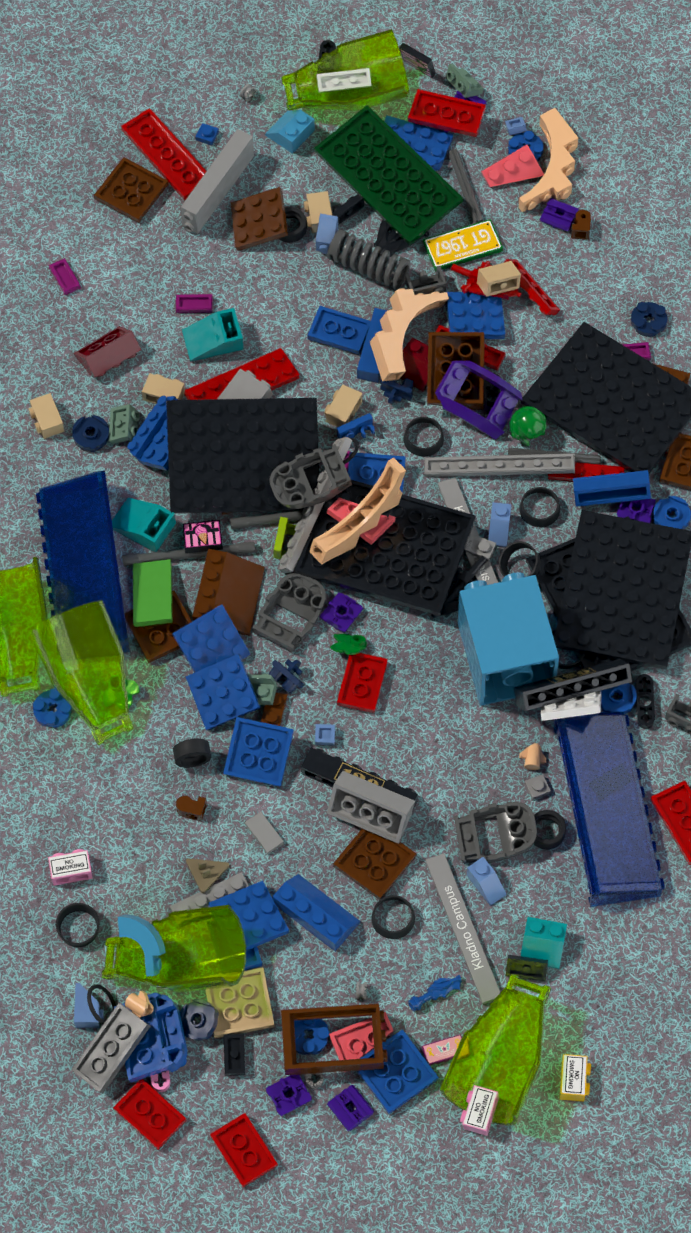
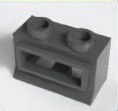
(427, 280)
(676, 720)

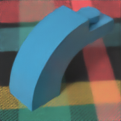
(147, 937)

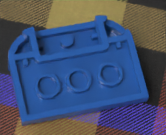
(425, 141)
(150, 441)
(162, 1045)

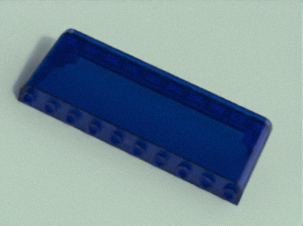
(81, 548)
(609, 808)

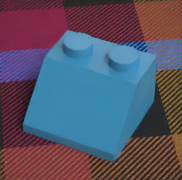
(292, 130)

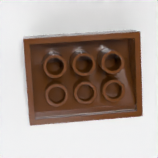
(456, 346)
(233, 584)

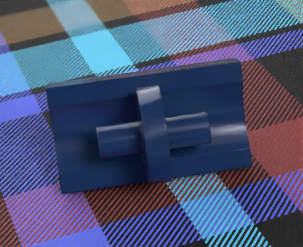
(397, 391)
(292, 681)

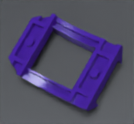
(501, 410)

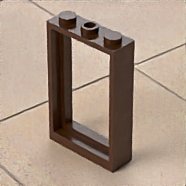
(289, 1046)

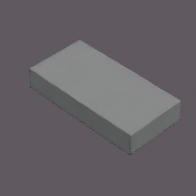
(264, 833)

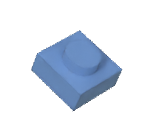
(515, 126)
(325, 734)

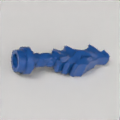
(438, 989)

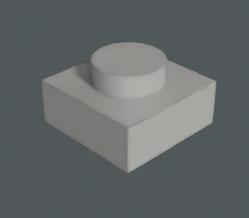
(537, 787)

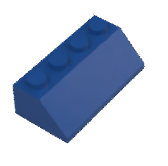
(315, 911)

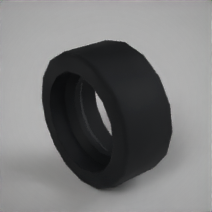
(298, 234)
(192, 753)
(559, 820)

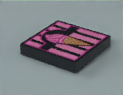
(417, 60)
(202, 536)

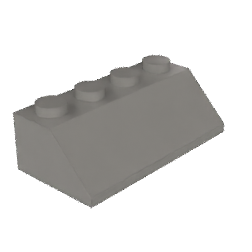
(370, 806)

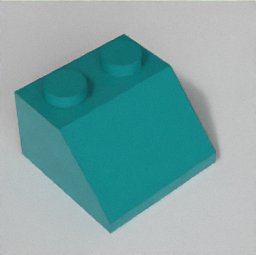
(544, 940)

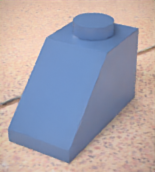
(326, 230)
(499, 524)
(486, 881)
(82, 1015)

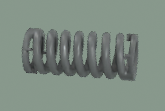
(338, 242)

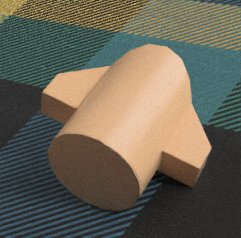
(533, 757)
(139, 1004)

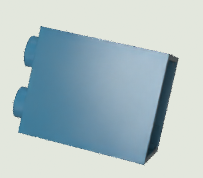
(506, 636)

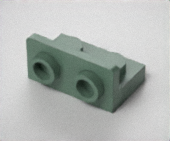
(463, 81)
(123, 423)
(264, 688)

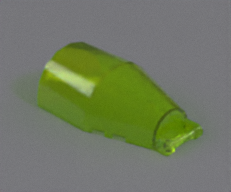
(376, 52)
(20, 609)
(86, 666)
(201, 948)
(501, 1051)

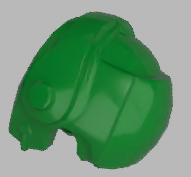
(527, 423)

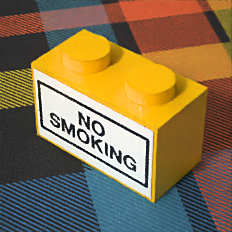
(573, 1077)

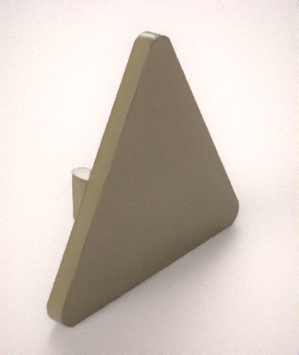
(206, 872)

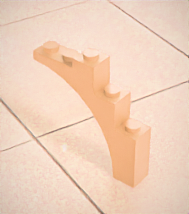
(554, 181)
(388, 344)
(364, 517)

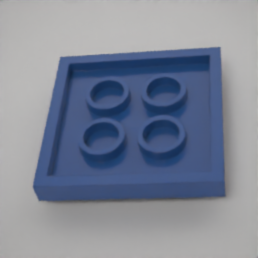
(476, 314)
(210, 639)
(223, 692)
(258, 752)
(256, 913)
(403, 1074)

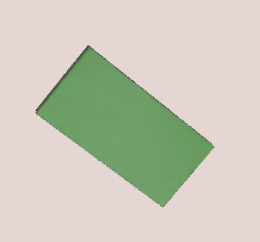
(152, 593)

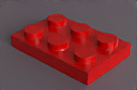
(362, 682)
(149, 1114)
(243, 1150)

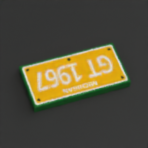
(463, 245)

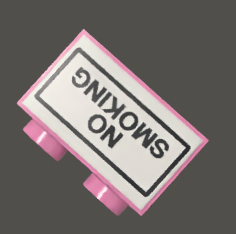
(70, 867)
(479, 1110)

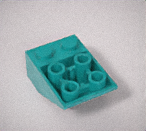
(213, 335)
(144, 523)

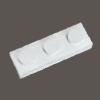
(343, 80)

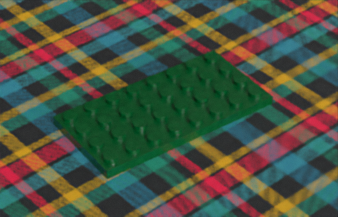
(388, 175)

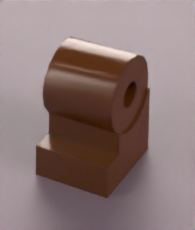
(582, 224)
(190, 808)

